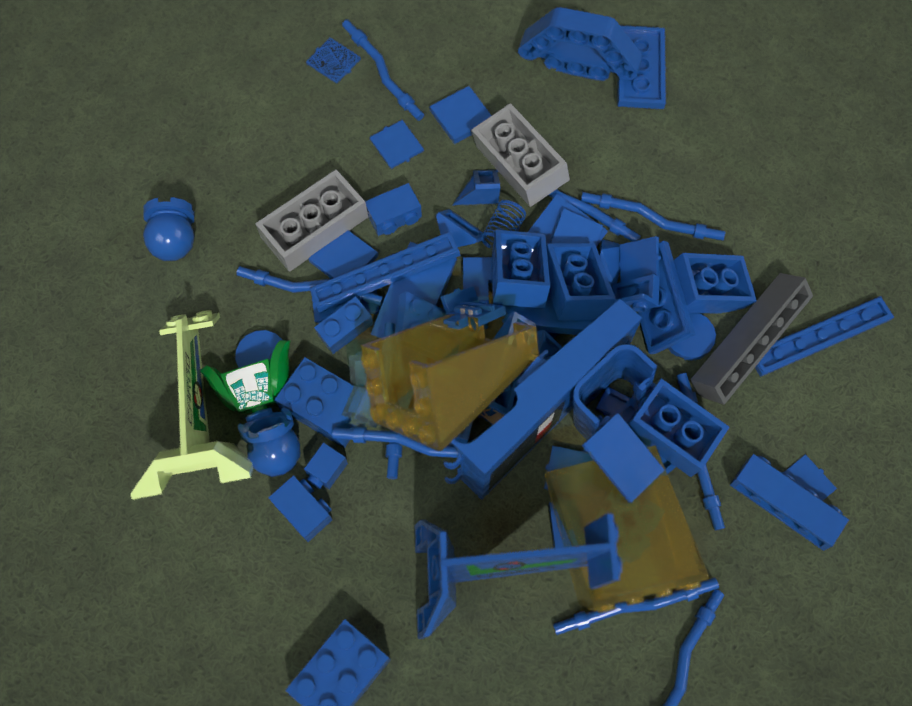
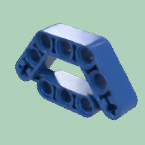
(581, 45)

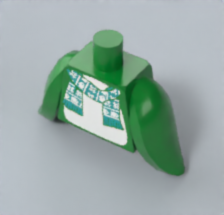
(254, 385)

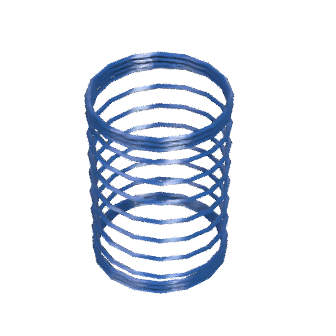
(504, 214)

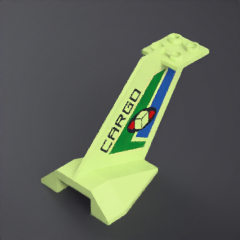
(195, 448)

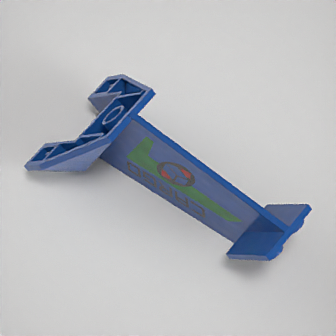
(446, 571)

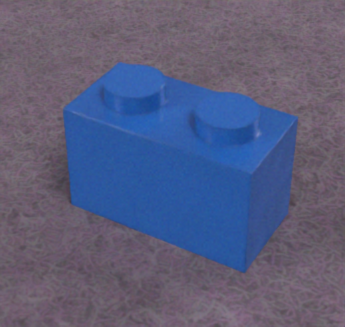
(393, 210)
(344, 325)
(301, 508)

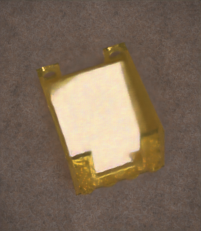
(441, 378)
(651, 541)

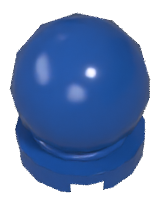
(168, 228)
(271, 442)

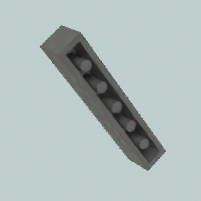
(752, 338)

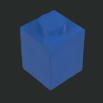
(325, 467)

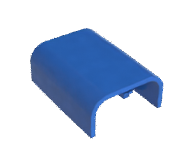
(623, 363)

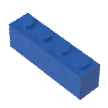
(790, 502)

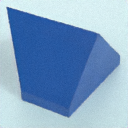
(481, 189)

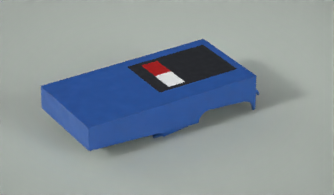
(543, 400)

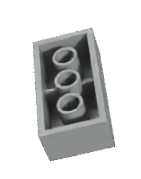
(521, 155)
(312, 220)

